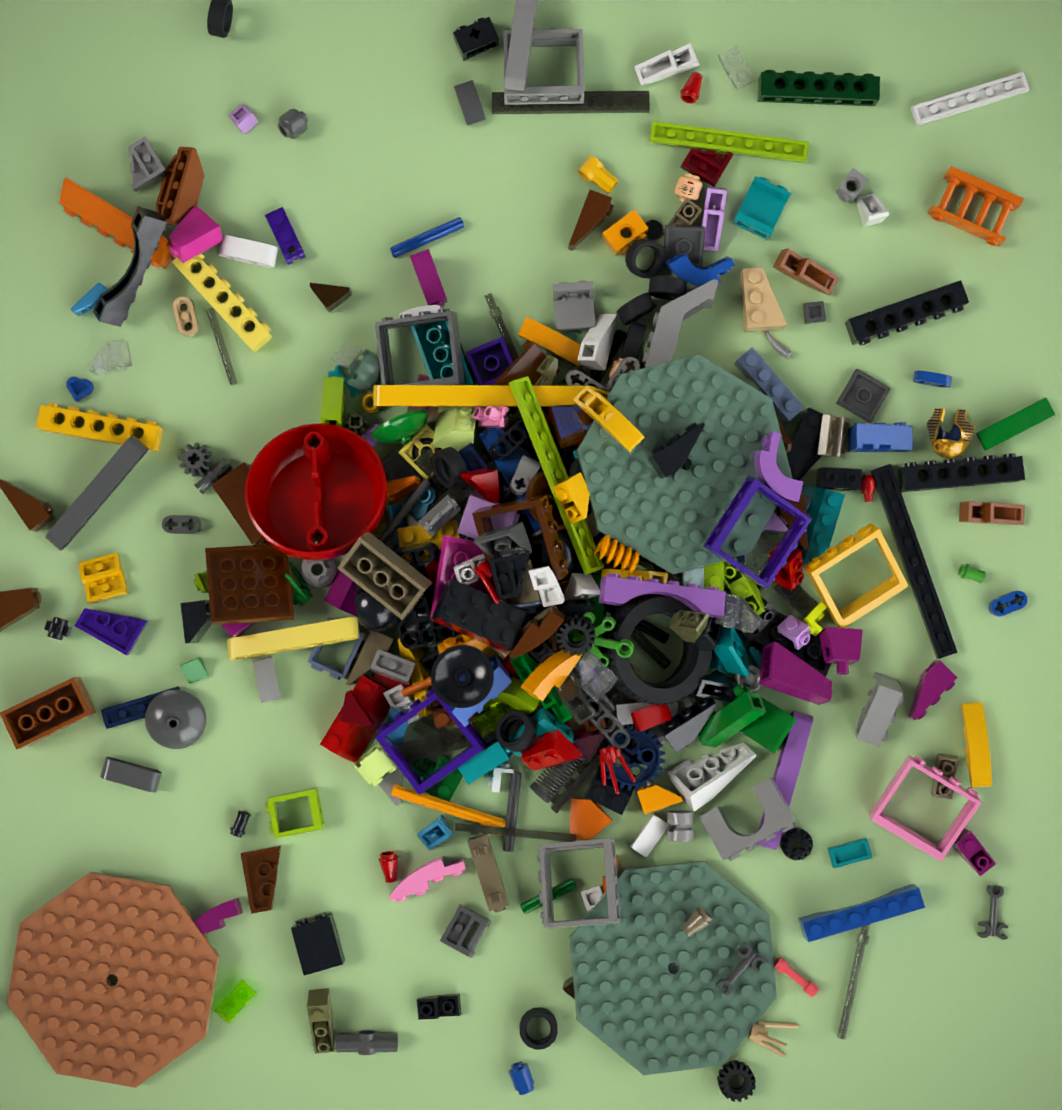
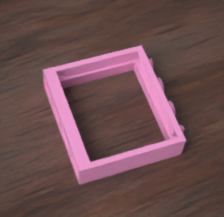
(940, 850)

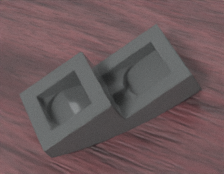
(469, 102)

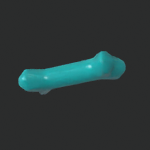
(337, 372)

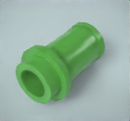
(966, 571)

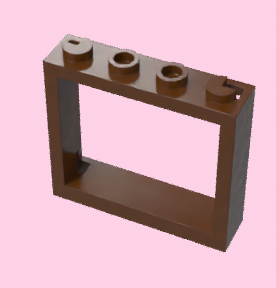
(547, 523)

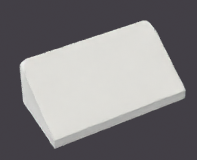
(649, 835)

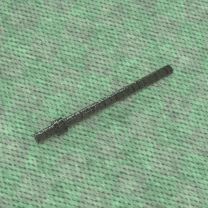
(495, 313)
(476, 828)
(862, 939)

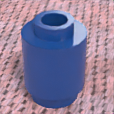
(521, 1078)

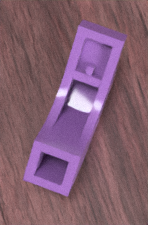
(769, 473)

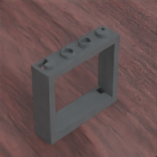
(407, 320)

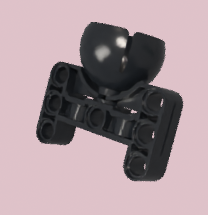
(418, 622)

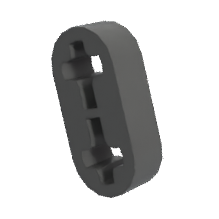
(181, 529)

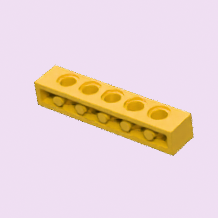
(49, 416)

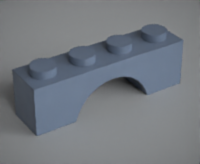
(758, 372)

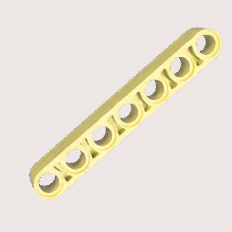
(293, 638)

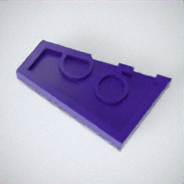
(112, 629)

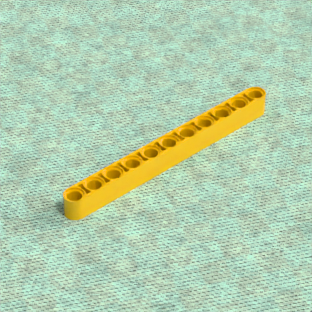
(468, 395)

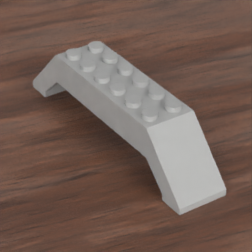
(669, 321)

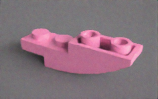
(418, 880)

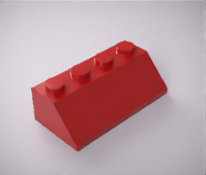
(351, 739)

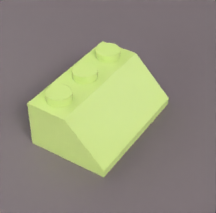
(454, 427)

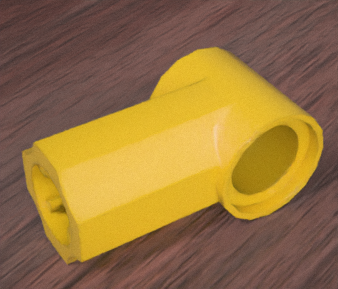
(593, 171)

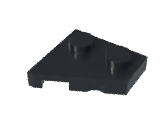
(509, 573)

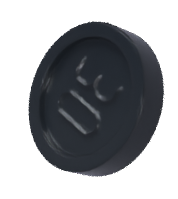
(654, 229)

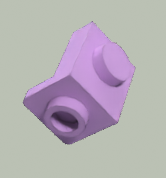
(795, 631)

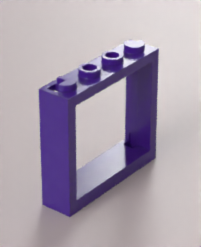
(732, 515)
(422, 785)

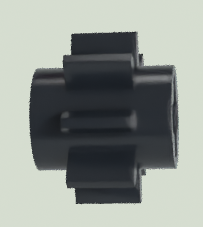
(57, 628)

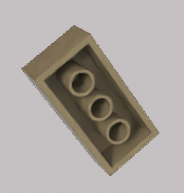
(384, 575)

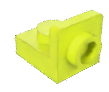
(814, 617)

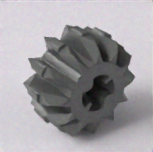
(199, 465)

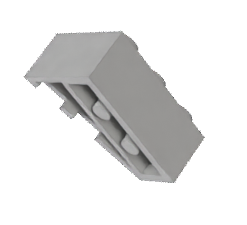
(879, 710)

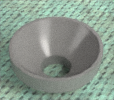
(320, 581)

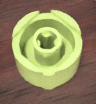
(375, 764)

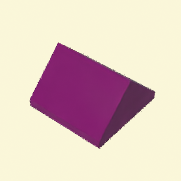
(343, 594)

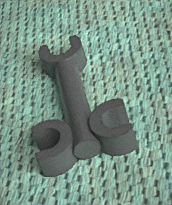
(993, 928)
(749, 959)

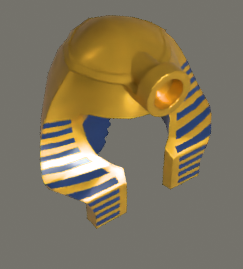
(951, 443)

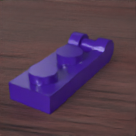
(285, 235)

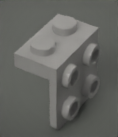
(574, 305)

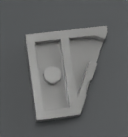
(144, 163)

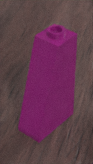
(793, 676)

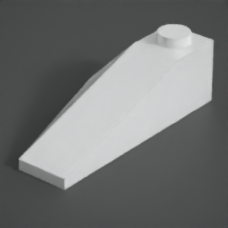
(705, 778)

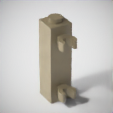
(488, 872)

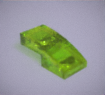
(487, 722)

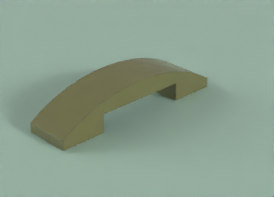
(548, 371)

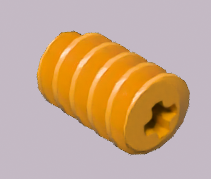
(617, 553)

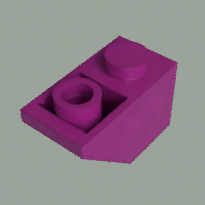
(973, 852)

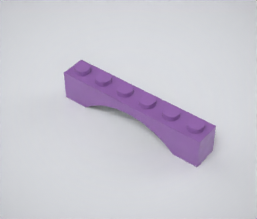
(620, 590)

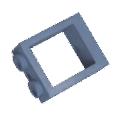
(334, 672)

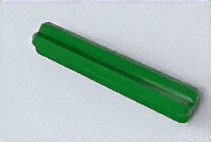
(557, 891)

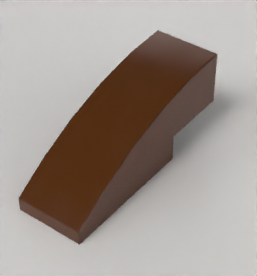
(538, 632)

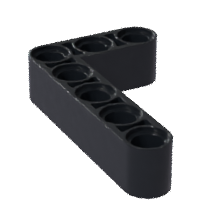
(520, 430)

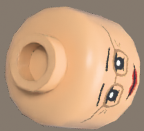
(688, 187)

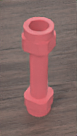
(808, 986)

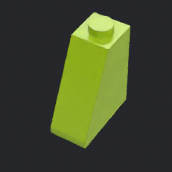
(333, 401)

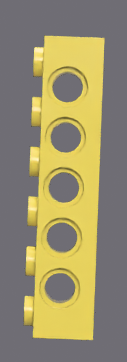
(255, 338)

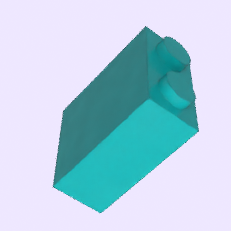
(484, 761)

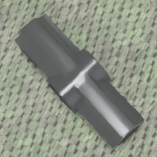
(366, 1042)

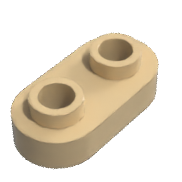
(186, 317)

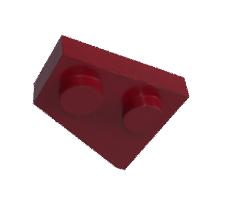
(706, 164)

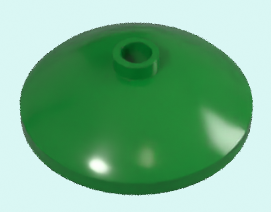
(401, 427)

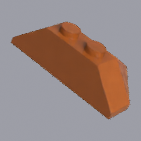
(180, 186)

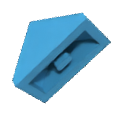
(435, 832)

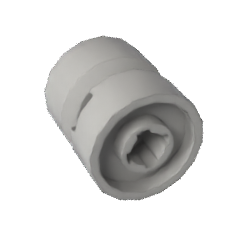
(751, 681)
(680, 826)

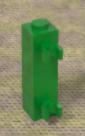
(732, 717)

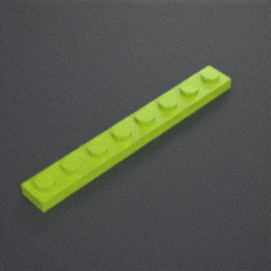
(729, 141)

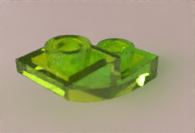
(235, 1001)

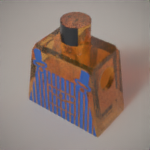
(569, 424)

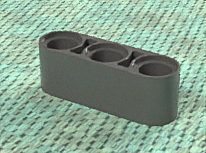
(131, 774)

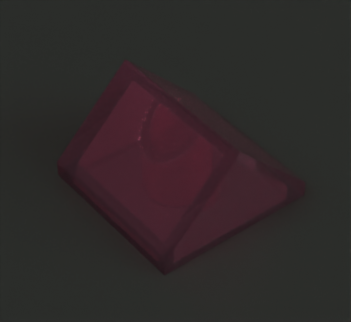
(587, 742)

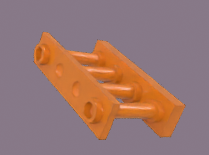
(989, 193)

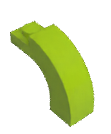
(515, 697)

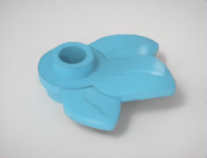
(422, 505)

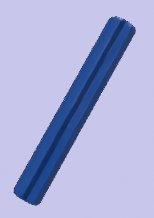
(427, 237)

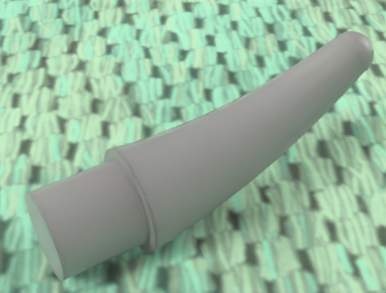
(780, 349)

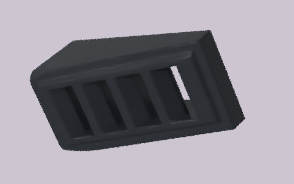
(710, 635)

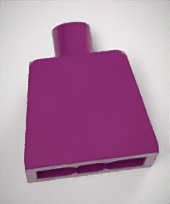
(841, 647)

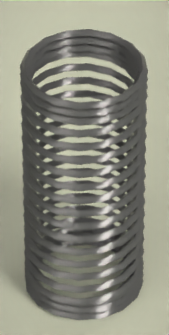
(543, 794)

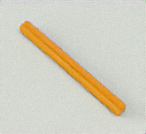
(447, 807)

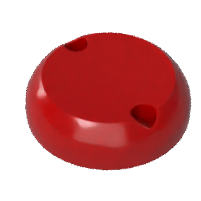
(316, 492)

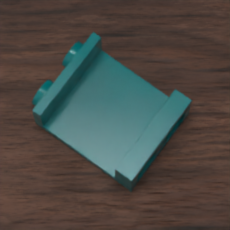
(761, 207)

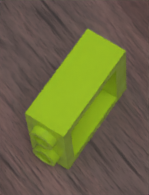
(315, 806)

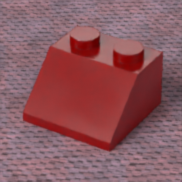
(550, 750)

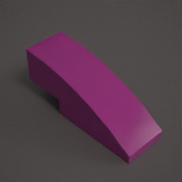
(215, 917)

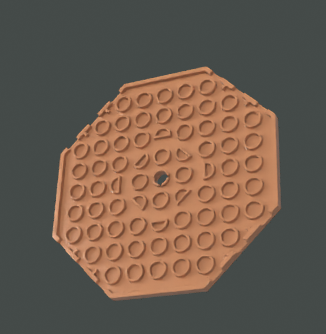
(64, 987)

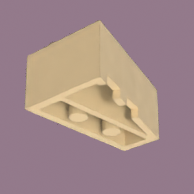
(759, 303)

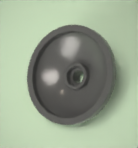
(182, 708)

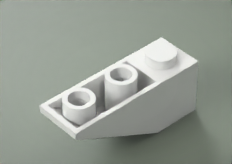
(597, 343)

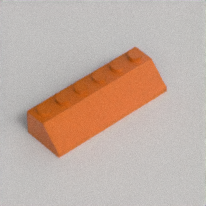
(107, 219)

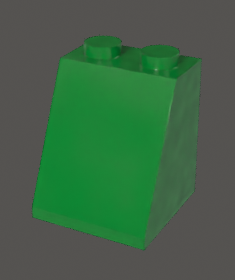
(770, 728)

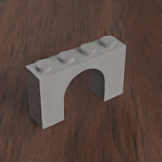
(777, 817)

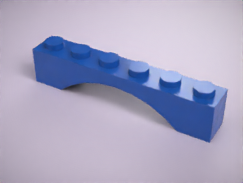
(840, 920)

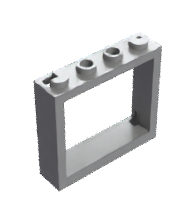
(549, 94)
(545, 878)

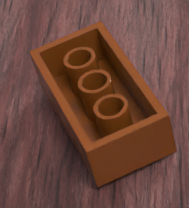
(48, 712)

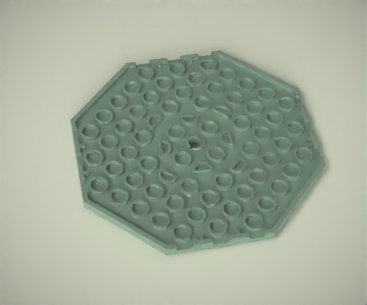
(676, 514)
(664, 1017)

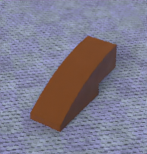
(805, 271)
(991, 513)

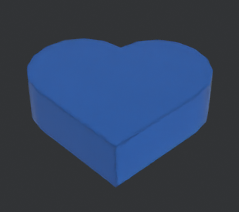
(79, 388)

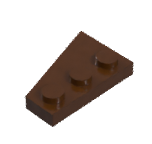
(260, 875)

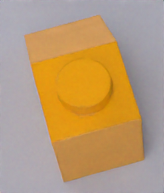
(656, 797)

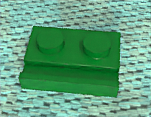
(447, 786)

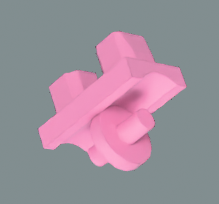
(491, 416)

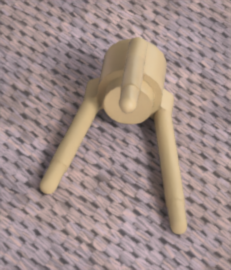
(760, 1035)

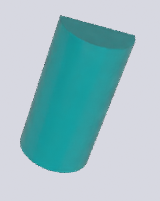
(435, 350)

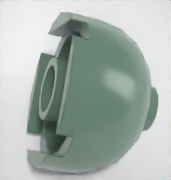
(365, 372)

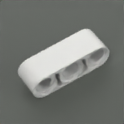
(248, 251)

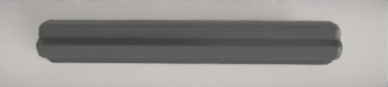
(512, 809)

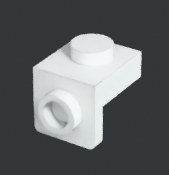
(495, 779)

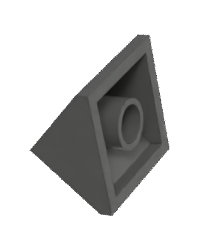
(504, 541)

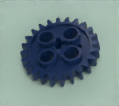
(642, 743)

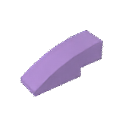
(713, 216)

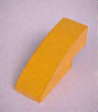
(549, 674)

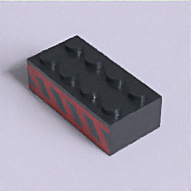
(478, 615)

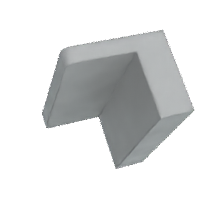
(393, 667)

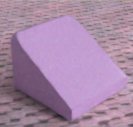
(243, 119)

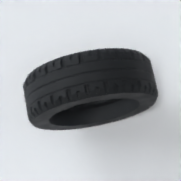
(687, 675)

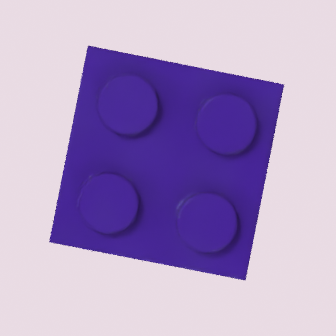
(489, 361)

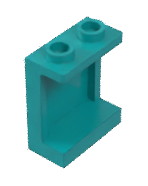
(545, 723)

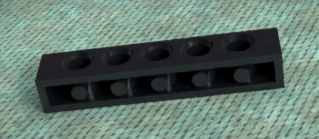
(952, 292)
(1012, 472)

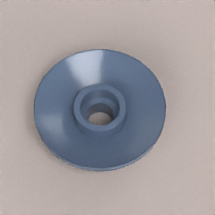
(529, 607)

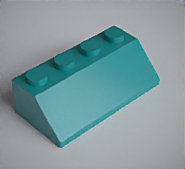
(824, 510)

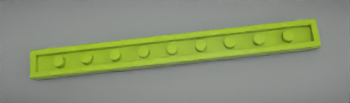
(553, 469)

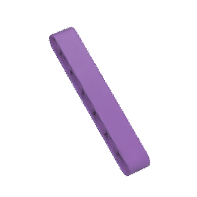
(789, 765)

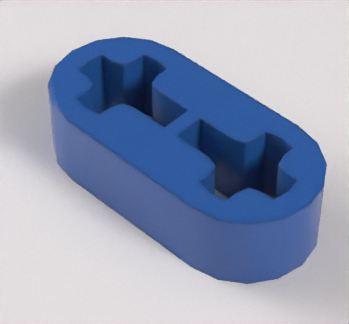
(932, 379)
(1009, 608)

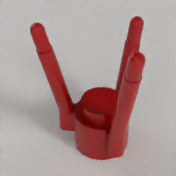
(485, 573)
(607, 757)

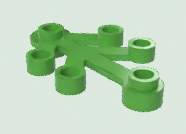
(575, 636)

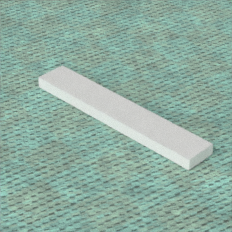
(969, 98)

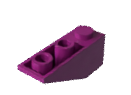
(931, 685)

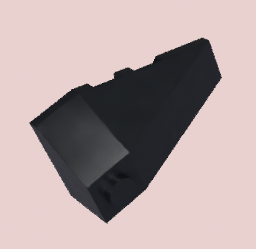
(805, 444)

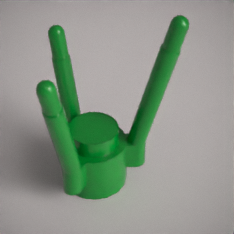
(302, 593)

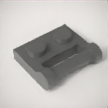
(459, 927)

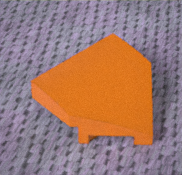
(587, 818)

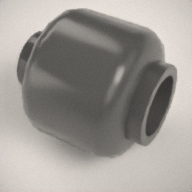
(293, 123)

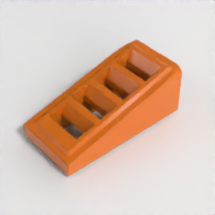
(399, 488)

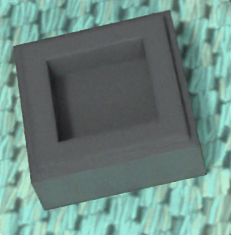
(814, 312)

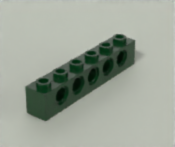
(810, 95)

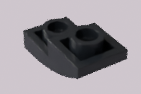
(439, 1006)

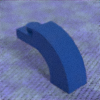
(698, 276)

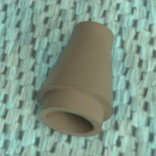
(697, 921)

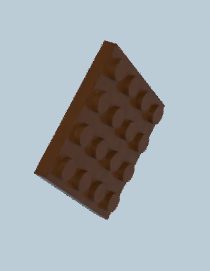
(248, 584)

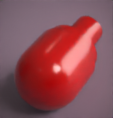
(867, 487)

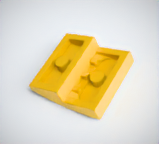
(103, 578)

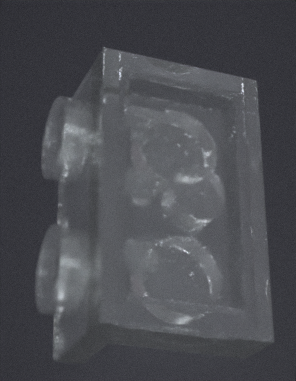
(759, 556)

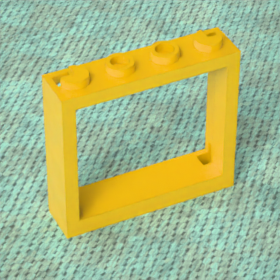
(870, 599)

